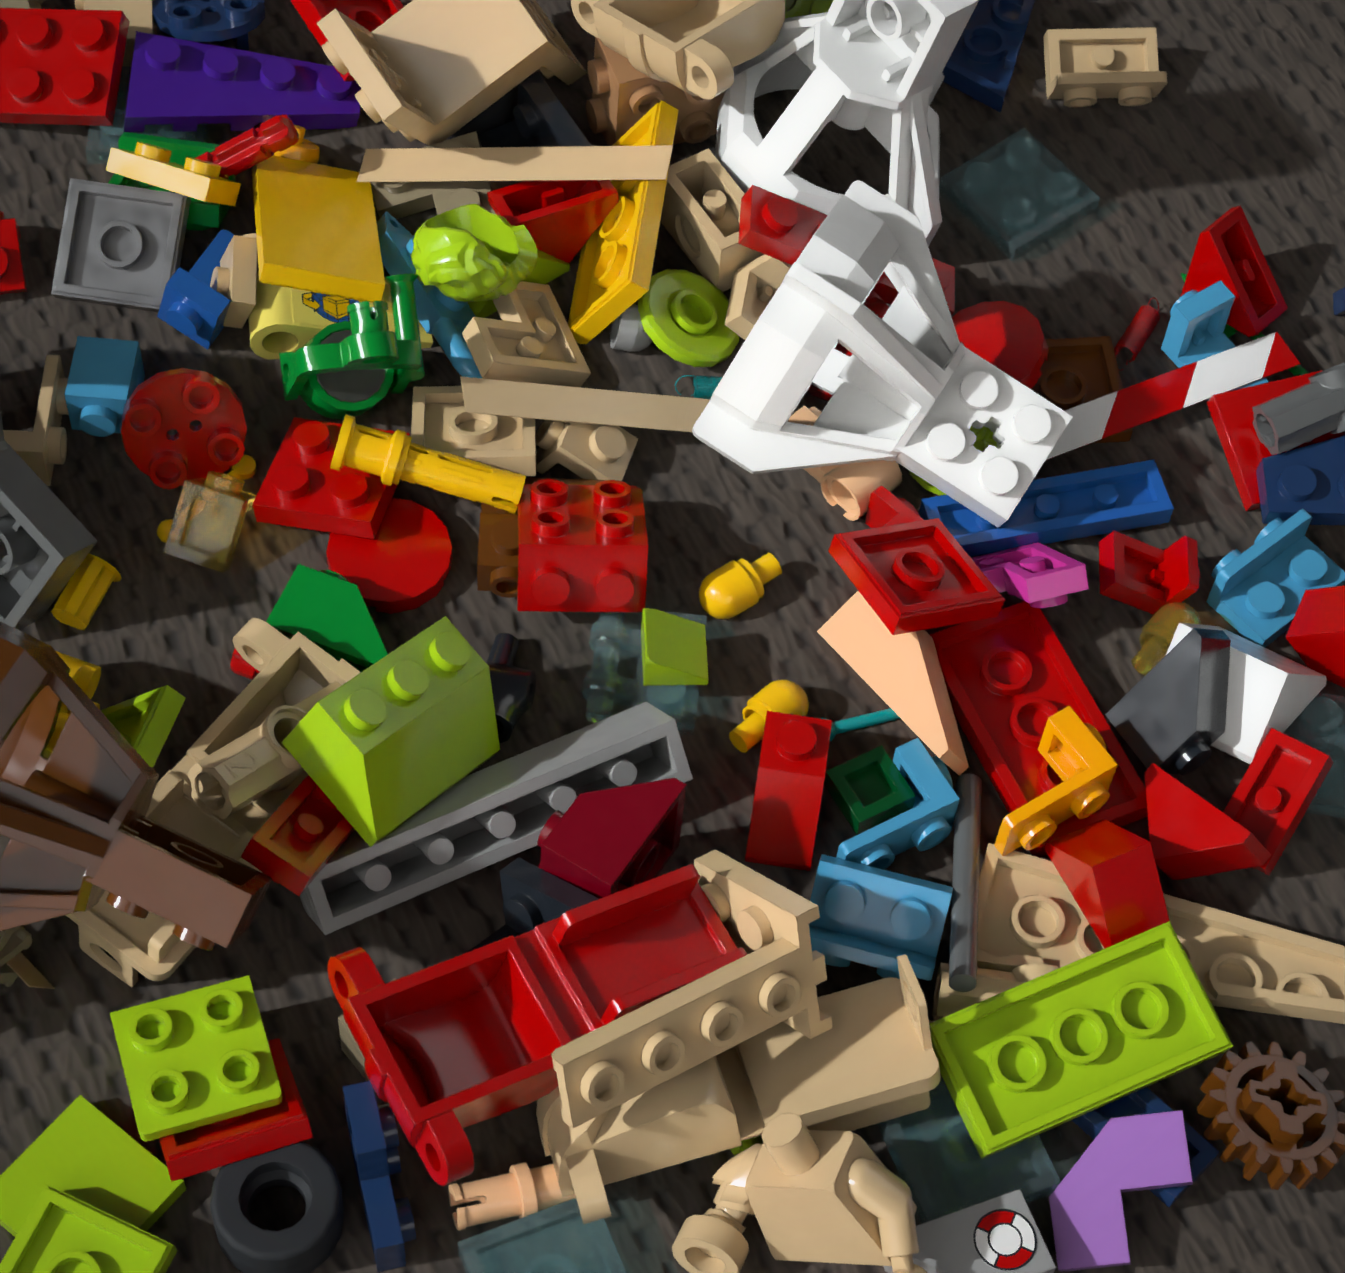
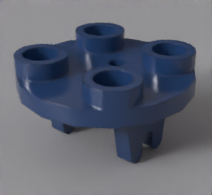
(209, 19)

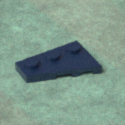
(989, 50)

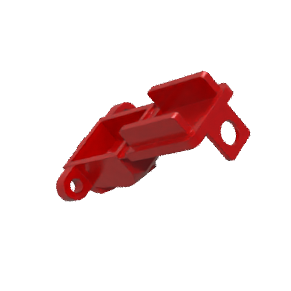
(484, 1024)

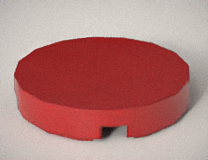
(1004, 337)
(403, 561)

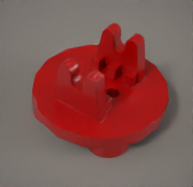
(172, 402)

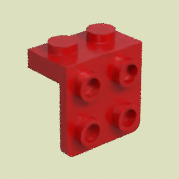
(581, 547)

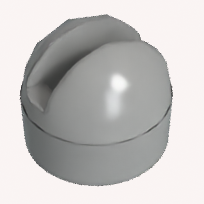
(628, 332)

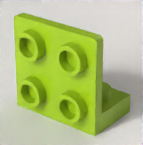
(196, 1058)

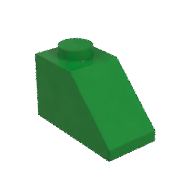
(330, 615)

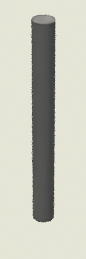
(965, 884)

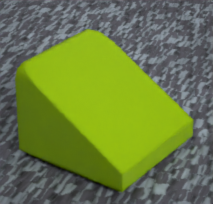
(672, 650)

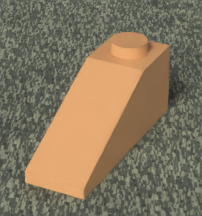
(902, 672)

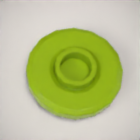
(687, 318)

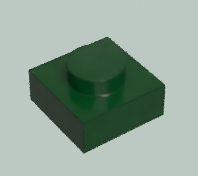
(869, 789)

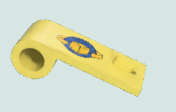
(291, 317)

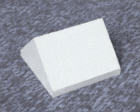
(1261, 694)

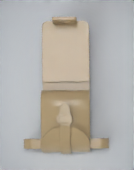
(684, 40)
(287, 675)
(853, 1076)

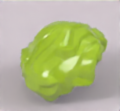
(473, 254)

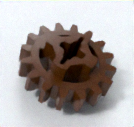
(1274, 1115)

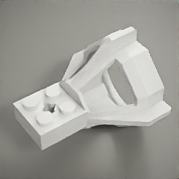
(855, 67)
(901, 392)

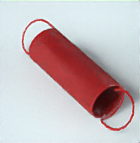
(1139, 330)

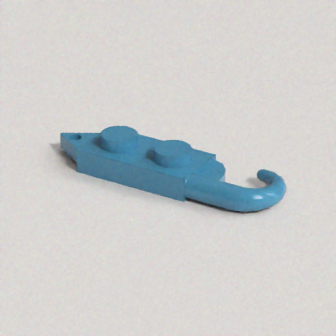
(435, 311)

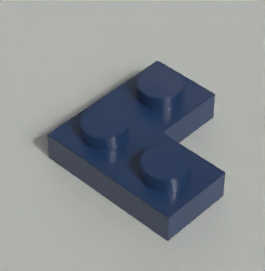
(375, 1157)

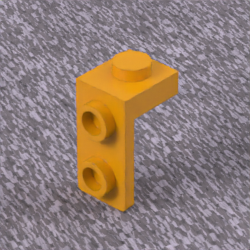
(1086, 769)

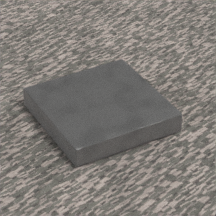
(119, 244)

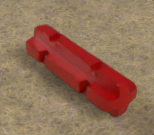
(253, 146)

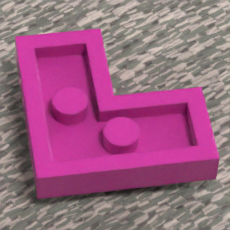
(1034, 574)

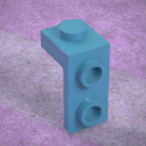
(1198, 326)
(922, 825)

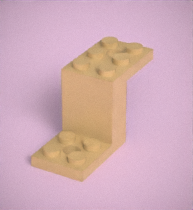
(445, 60)

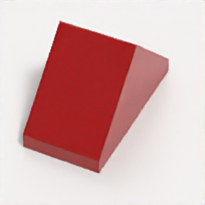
(556, 213)
(1232, 254)
(1192, 835)
(1111, 879)

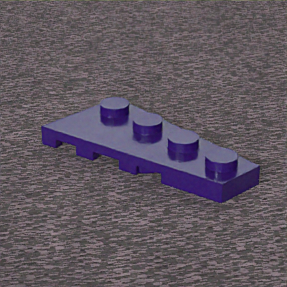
(213, 84)

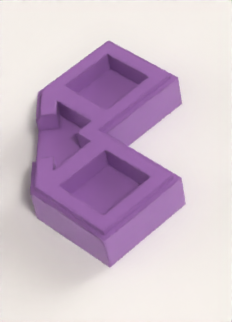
(1124, 1157)

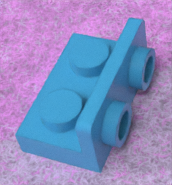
(1267, 581)
(877, 916)

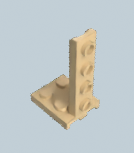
(713, 1012)

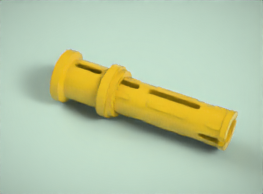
(397, 459)

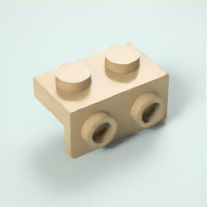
(1102, 65)

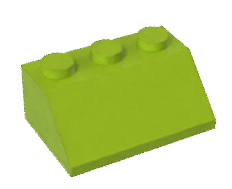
(400, 731)

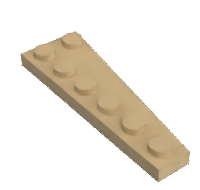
(1241, 962)

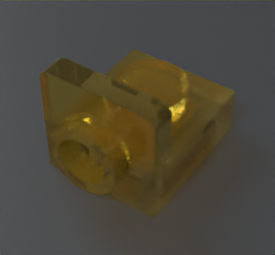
(209, 520)

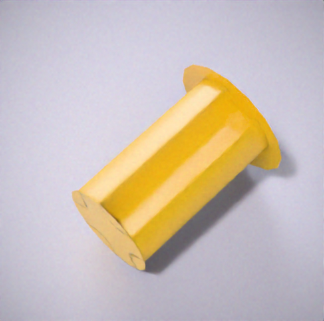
(85, 592)

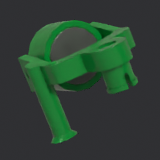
(359, 359)

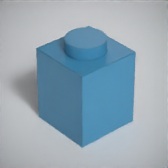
(101, 382)

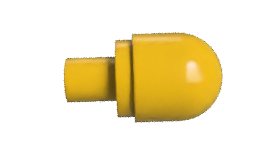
(737, 586)
(777, 696)

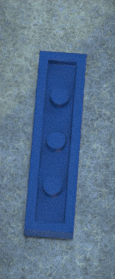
(1062, 509)

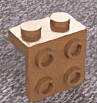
(626, 95)

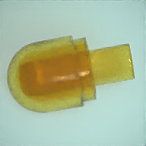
(1159, 633)

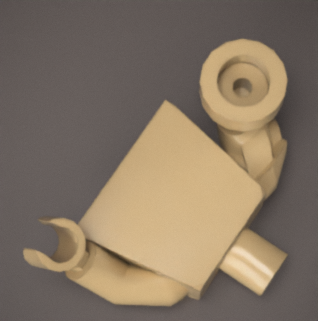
(814, 1200)

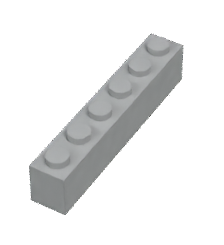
(493, 815)

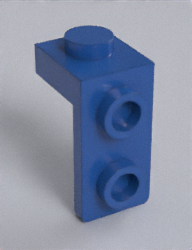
(190, 301)

